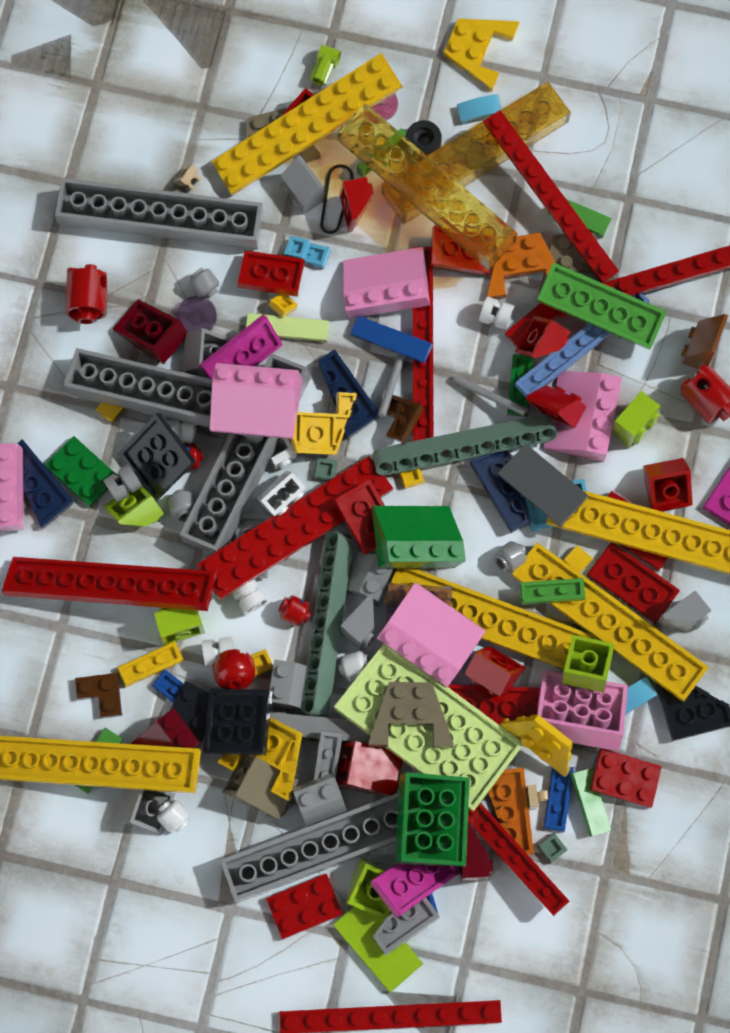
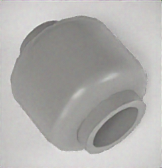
(204, 283)
(181, 504)
(510, 556)

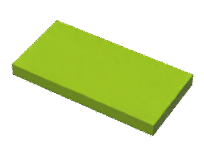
(358, 930)

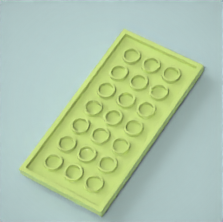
(480, 744)

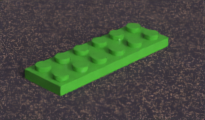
(601, 306)

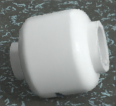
(353, 664)
(172, 815)

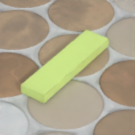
(296, 327)

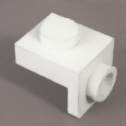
(284, 458)

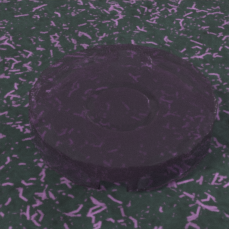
(197, 313)

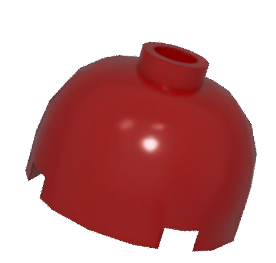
(234, 669)

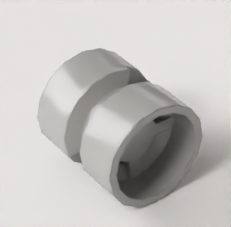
(130, 481)

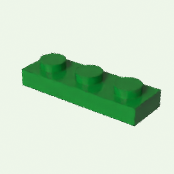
(520, 366)

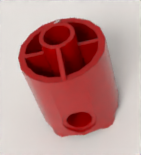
(86, 294)
(711, 402)

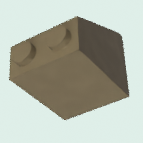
(253, 787)

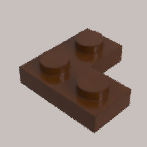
(405, 417)
(105, 688)

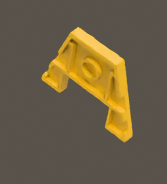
(470, 42)
(322, 431)
(281, 753)

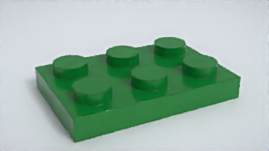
(80, 471)

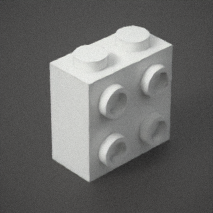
(281, 493)

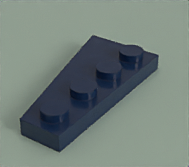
(340, 379)
(42, 489)
(505, 498)

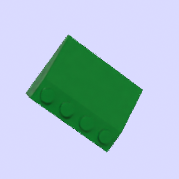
(417, 537)
(432, 819)

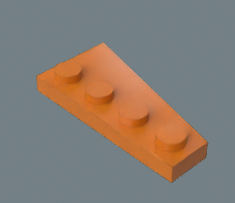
(512, 807)

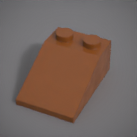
(703, 341)

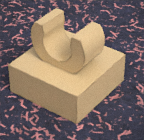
(186, 176)
(535, 797)

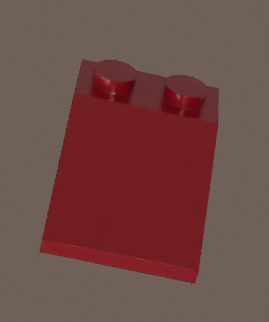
(151, 331)
(169, 732)
(477, 863)

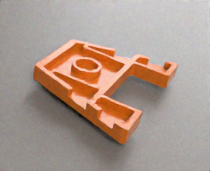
(524, 257)

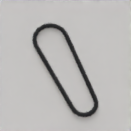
(325, 199)

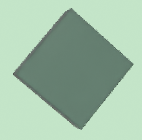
(325, 469)
(552, 848)

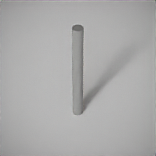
(391, 386)
(490, 395)

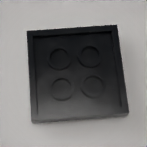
(157, 456)
(237, 722)

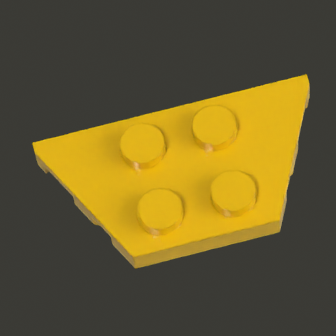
(542, 740)

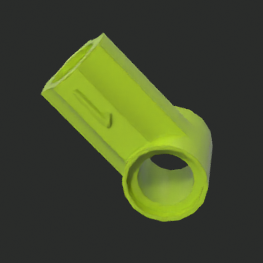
(326, 60)

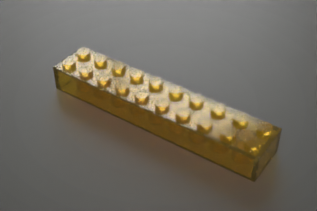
(477, 150)
(427, 186)

